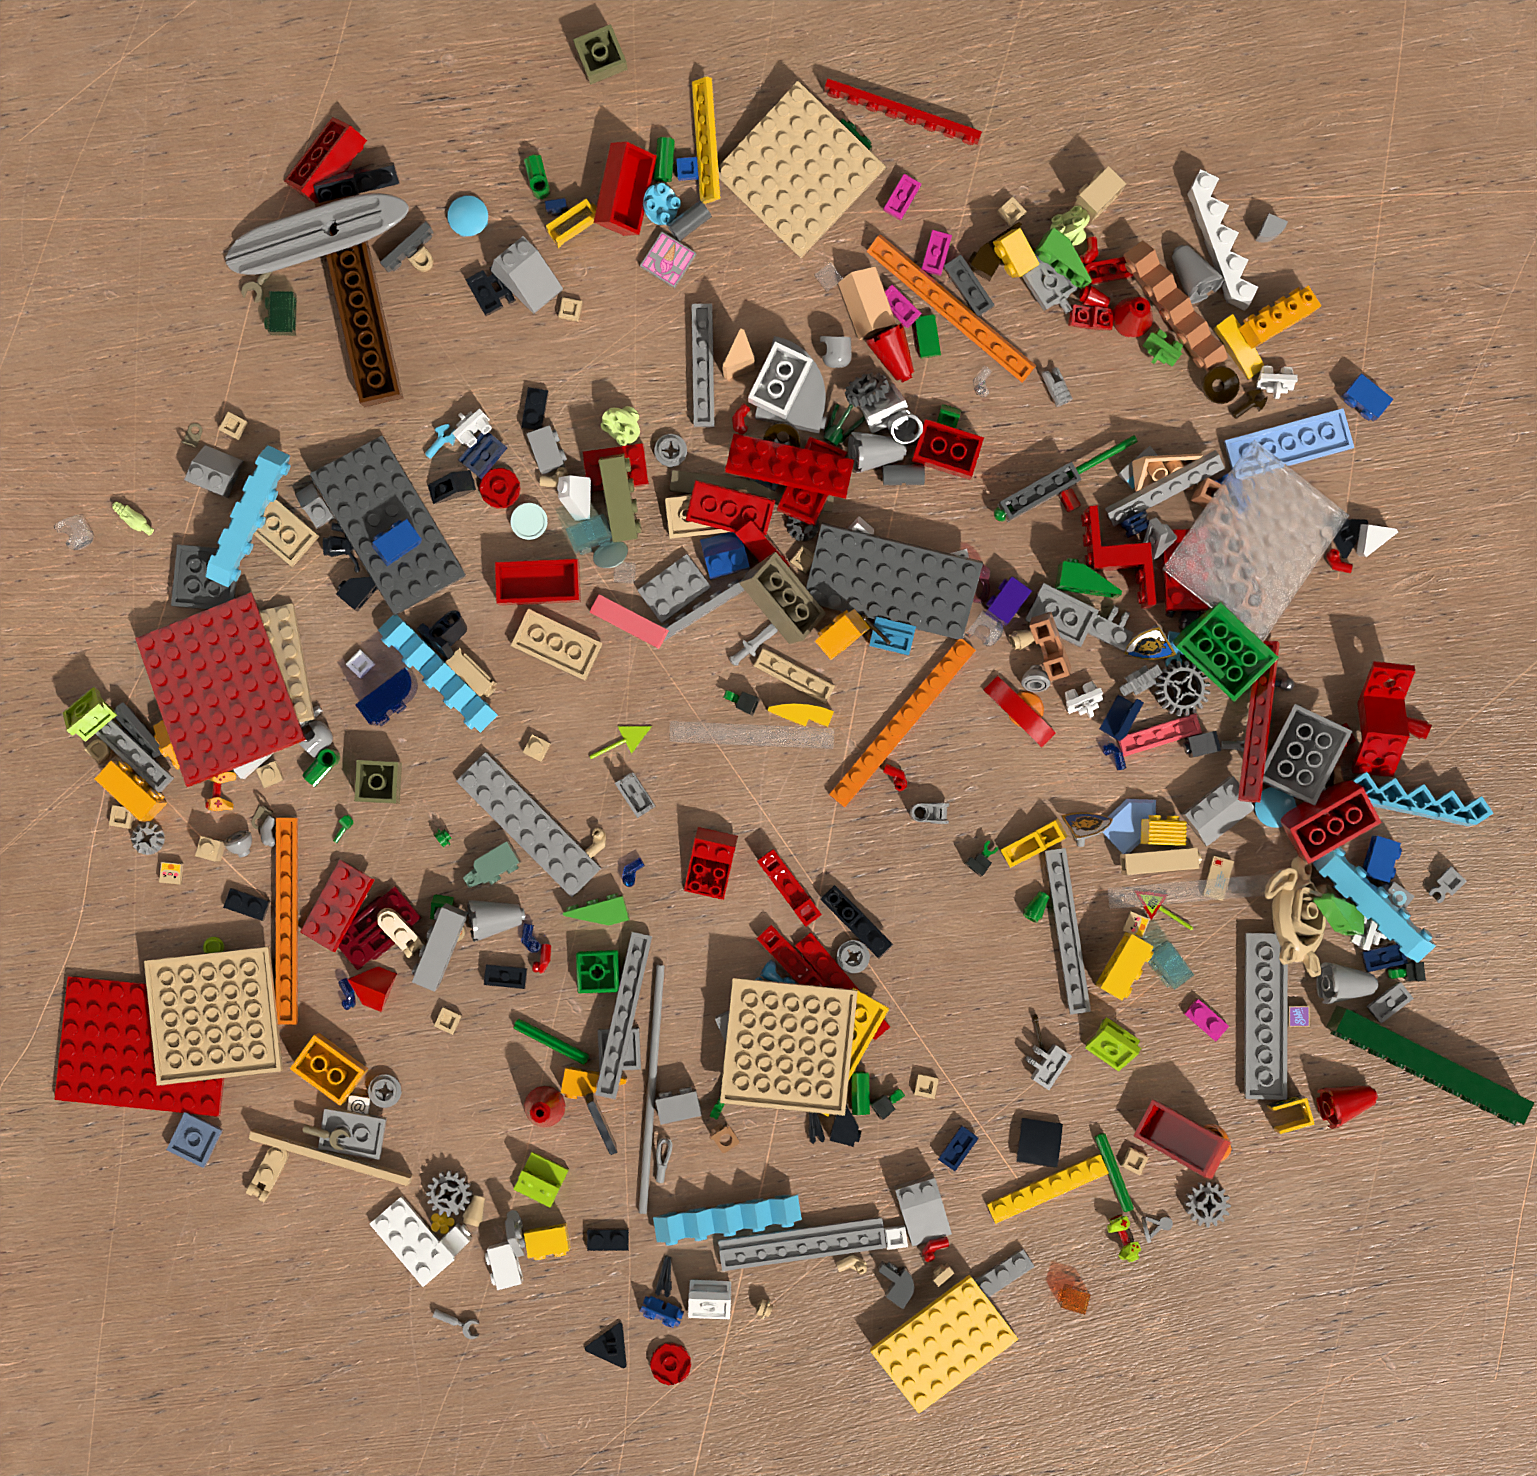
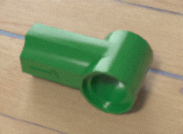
(537, 176)
(320, 767)

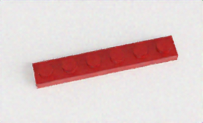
(830, 970)

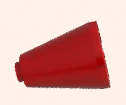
(1133, 317)
(893, 352)
(549, 1101)
(1344, 1103)

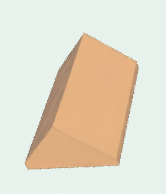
(867, 302)
(740, 358)
(1153, 468)

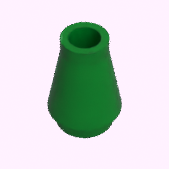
(1035, 909)

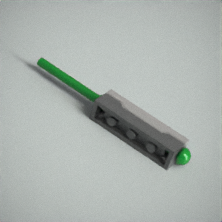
(1052, 484)

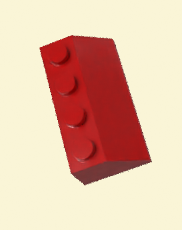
(326, 157)

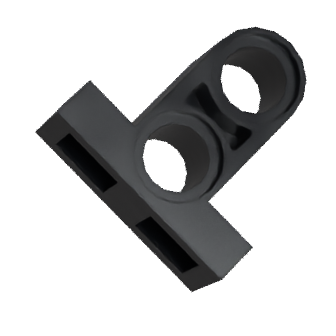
(444, 632)

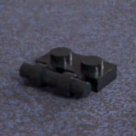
(485, 293)

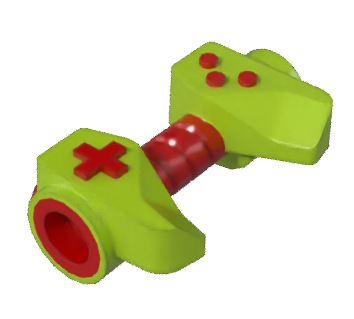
(1131, 1249)

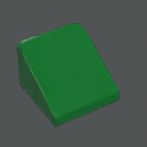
(949, 416)
(439, 901)

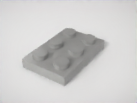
(674, 588)
(1070, 615)
(365, 1129)

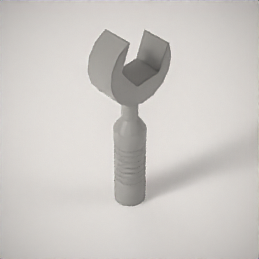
(454, 1321)

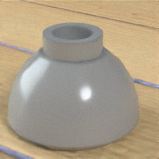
(1035, 679)
(239, 843)

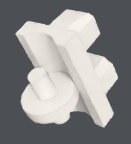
(1276, 383)
(471, 424)
(1085, 703)
(1364, 940)

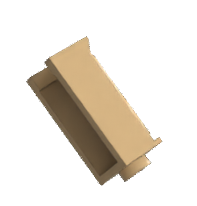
(471, 673)

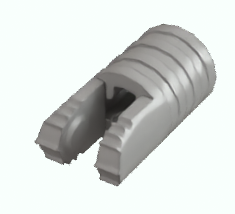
(1057, 387)

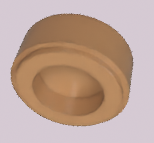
(1336, 775)

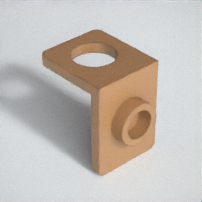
(718, 1131)

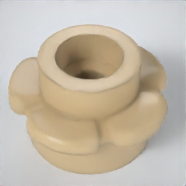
(764, 1308)

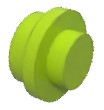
(213, 945)

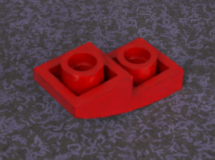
(1091, 318)

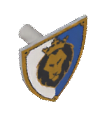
(1150, 645)
(1086, 825)

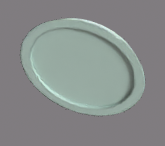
(529, 521)
(610, 555)

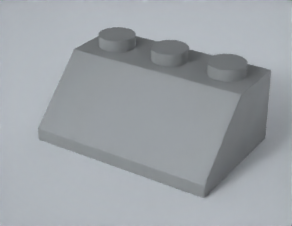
(1217, 811)

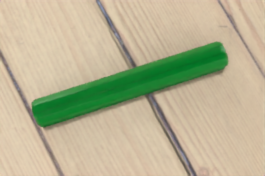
(551, 1041)
(1114, 1172)

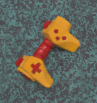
(216, 803)

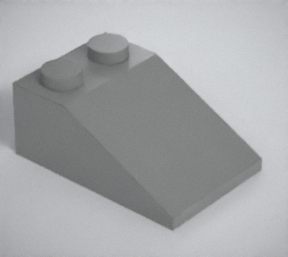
(526, 275)
(923, 1210)

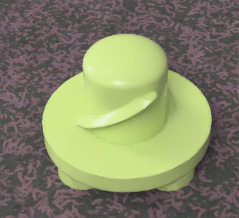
(1072, 224)
(621, 424)

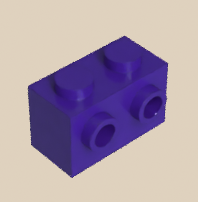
(1008, 600)

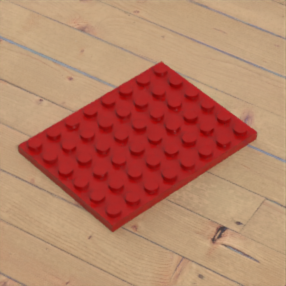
(220, 689)
(110, 1053)

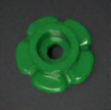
(443, 837)

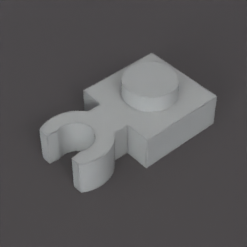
(1449, 882)

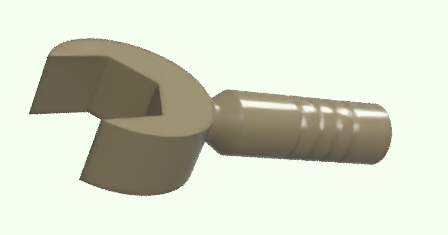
(256, 286)
(333, 1137)

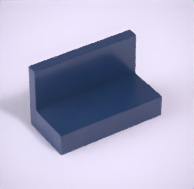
(1120, 717)

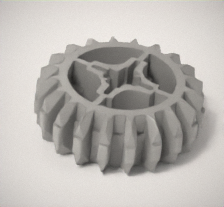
(1190, 672)

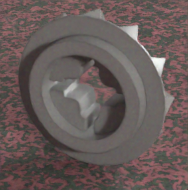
(664, 443)
(156, 841)
(851, 966)
(377, 1096)

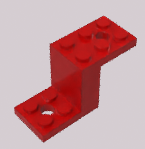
(1119, 557)
(1383, 719)

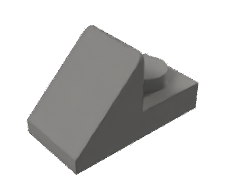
(314, 505)
(1160, 537)

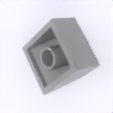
(214, 471)

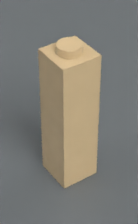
(1160, 861)

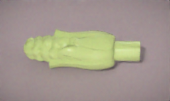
(132, 518)

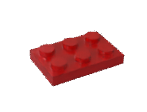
(637, 459)

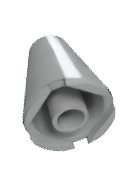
(1195, 274)
(873, 451)
(492, 918)
(1343, 983)

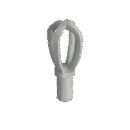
(1235, 745)
(662, 1165)

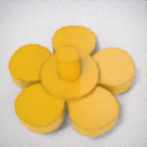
(441, 1222)

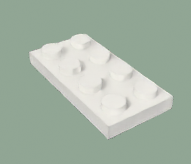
(410, 1240)

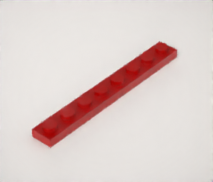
(894, 109)
(1258, 732)

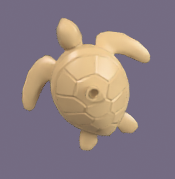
(1296, 916)

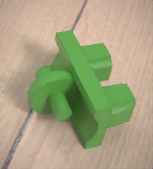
(1161, 349)

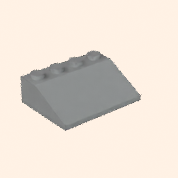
(1305, 754)

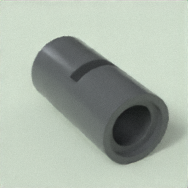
(689, 220)
(903, 474)

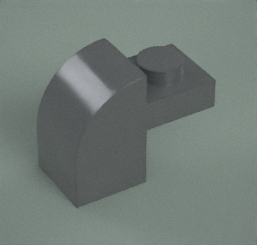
(902, 1286)

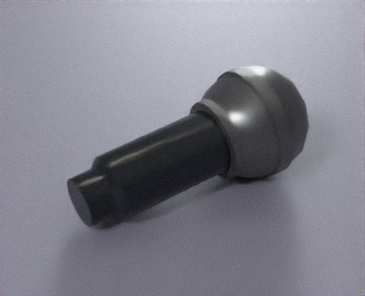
(1285, 683)

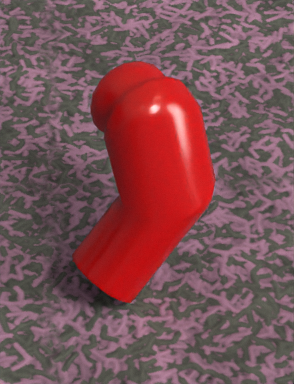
(738, 419)
(1335, 562)
(898, 776)
(545, 959)

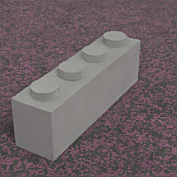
(439, 947)

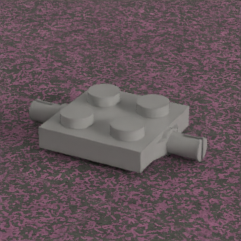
(1049, 286)

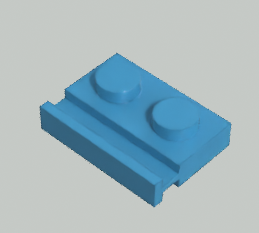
(898, 633)

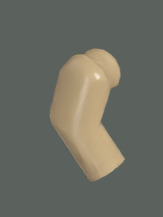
(553, 481)
(599, 842)

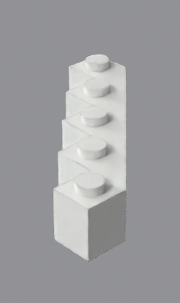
(1220, 240)

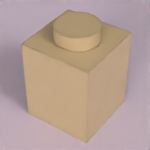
(210, 848)

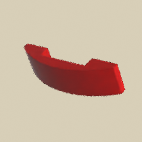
(1019, 711)
(789, 887)
(789, 958)

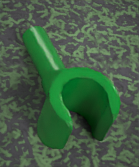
(346, 822)

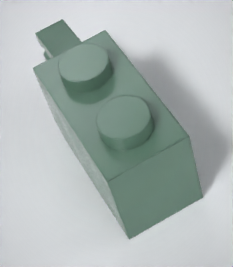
(492, 865)

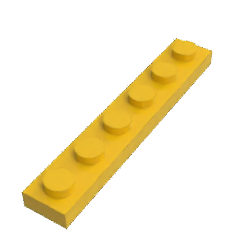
(706, 140)
(1047, 1188)

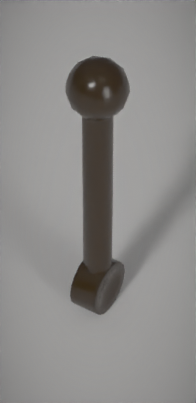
(864, 616)
(1036, 1021)

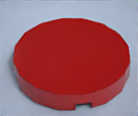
(500, 488)
(670, 1363)

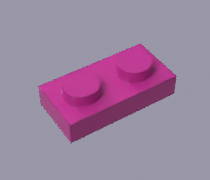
(902, 197)
(936, 252)
(902, 307)
(1206, 1019)

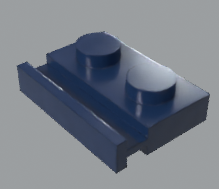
(483, 454)

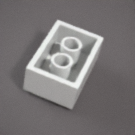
(780, 380)

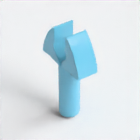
(441, 440)

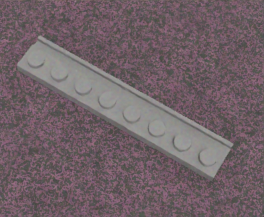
(802, 1243)

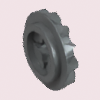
(796, 532)

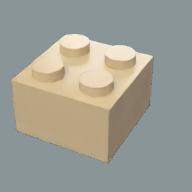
(1100, 193)

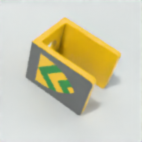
(1307, 1121)

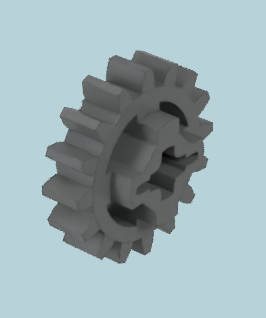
(867, 389)

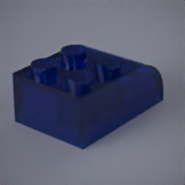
(389, 698)

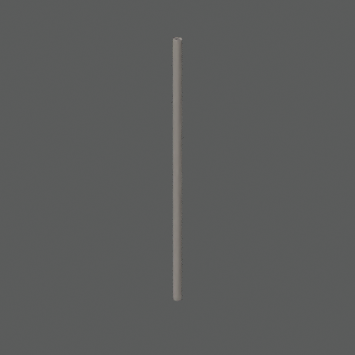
(651, 1089)

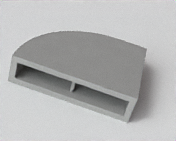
(810, 402)

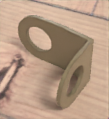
(192, 439)
(261, 813)

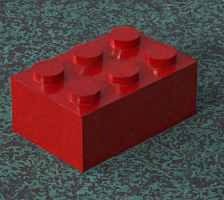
(948, 449)

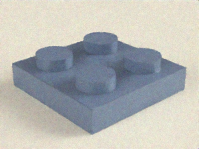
(194, 1139)

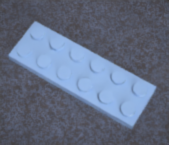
(1298, 440)

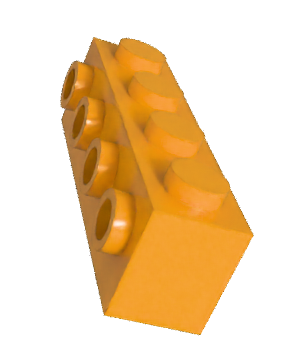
(1279, 317)

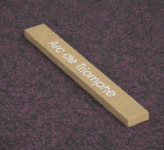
(330, 1157)

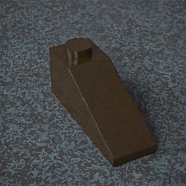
(986, 260)

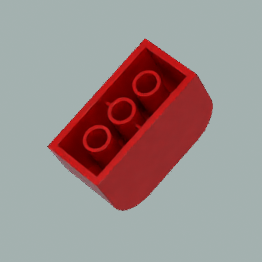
(1335, 819)

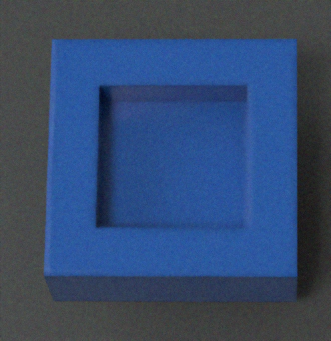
(687, 168)

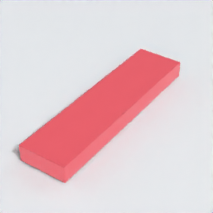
(629, 621)
(1160, 734)

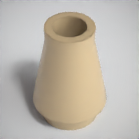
(1021, 638)
(474, 1211)

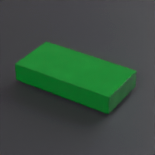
(927, 336)

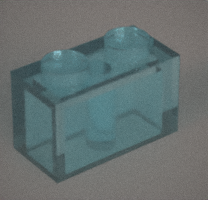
(590, 534)
(1170, 965)

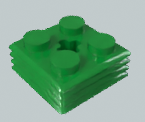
(588, 981)

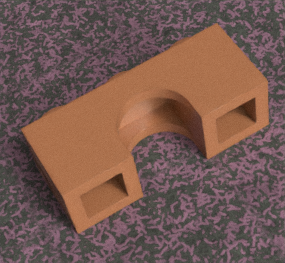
(1054, 653)

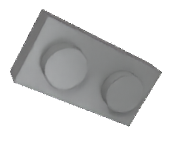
(1389, 1002)

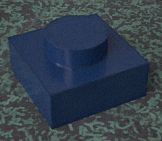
(556, 207)

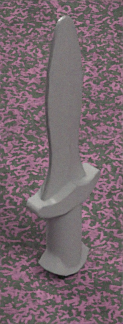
(751, 646)

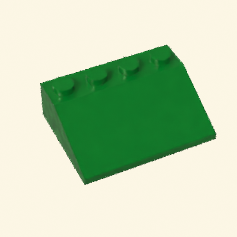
(1225, 650)

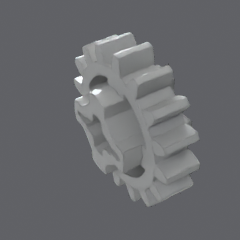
(1140, 680)
(1207, 1194)
(452, 1201)

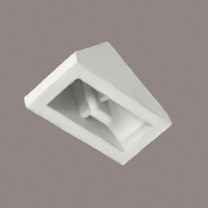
(1373, 537)

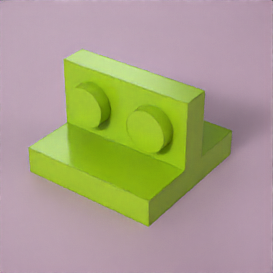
(88, 715)
(1114, 1045)
(541, 1179)

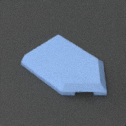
(1126, 824)

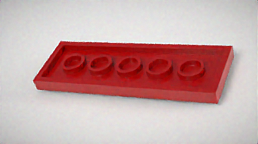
(789, 466)

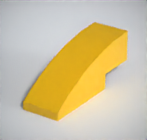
(1238, 348)
(802, 713)
(1034, 843)

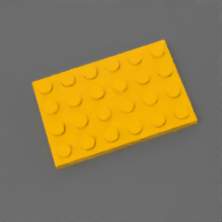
(944, 1344)

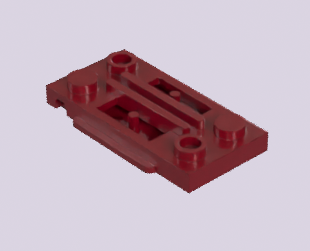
(365, 937)

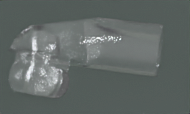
(979, 382)

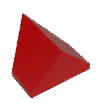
(373, 987)

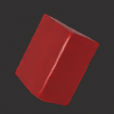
(1069, 500)

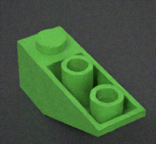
(1062, 256)
(605, 912)
(1341, 915)

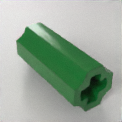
(664, 159)
(860, 1093)

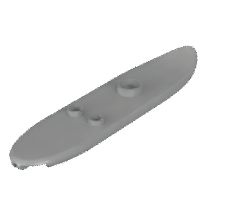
(308, 233)

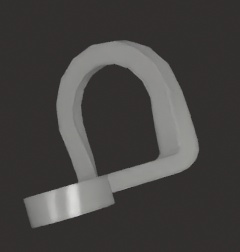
(1165, 1223)

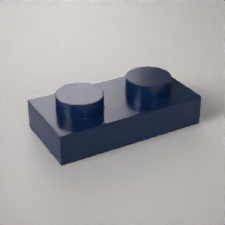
(1383, 958)
(958, 1148)

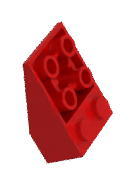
(710, 863)

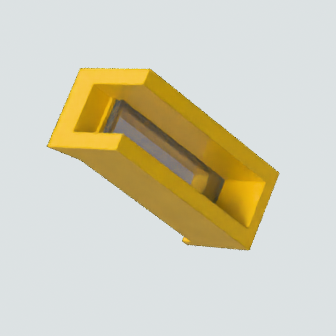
(571, 222)

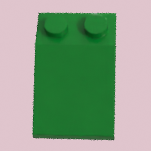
(1081, 579)

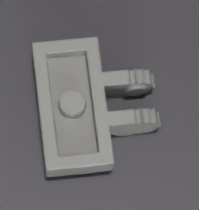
(1110, 632)
(1050, 1066)
(514, 1234)

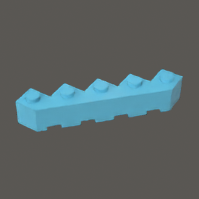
(248, 516)
(437, 673)
(1422, 803)
(1375, 905)
(727, 1219)

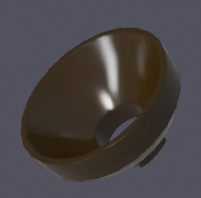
(1230, 385)
(774, 429)

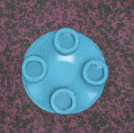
(660, 204)
(468, 216)
(1273, 807)

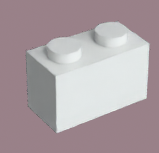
(504, 1266)

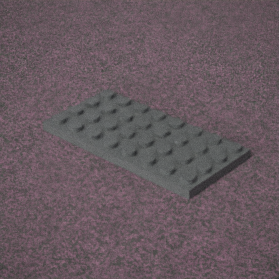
(367, 497)
(893, 580)

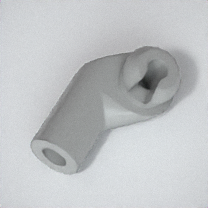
(266, 833)

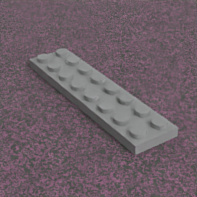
(528, 824)
(1265, 1018)

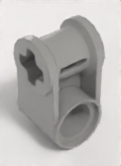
(933, 813)

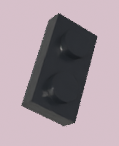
(534, 409)
(246, 904)
(505, 976)
(608, 1239)

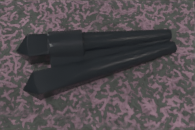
(815, 1128)
(664, 1281)

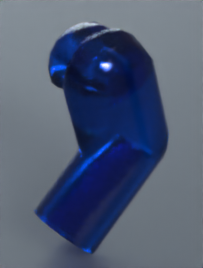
(348, 991)

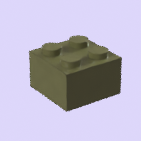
(600, 54)
(378, 781)

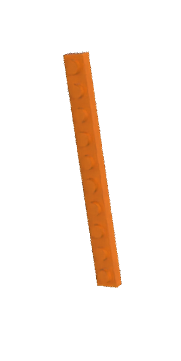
(951, 308)
(902, 722)
(287, 921)

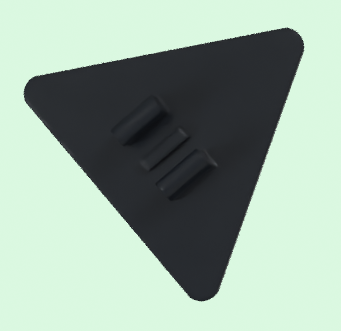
(1348, 536)
(610, 1346)

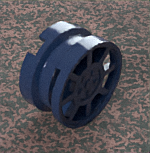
(1137, 526)

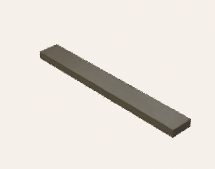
(684, 483)

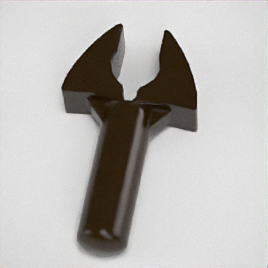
(1250, 404)

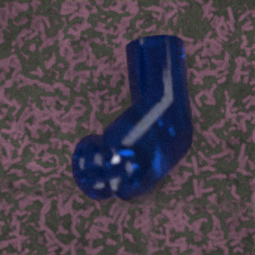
(1117, 754)
(629, 872)
(528, 939)

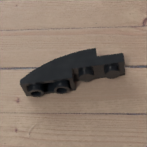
(357, 181)
(857, 922)

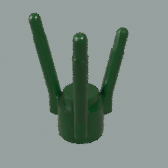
(834, 433)

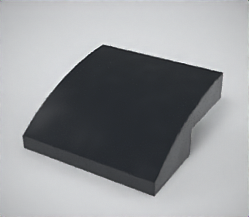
(1039, 1143)

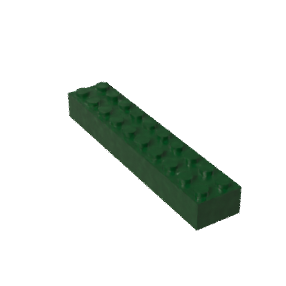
(1434, 1067)

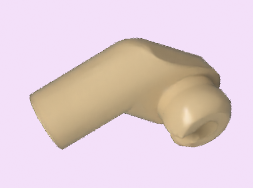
(852, 1262)

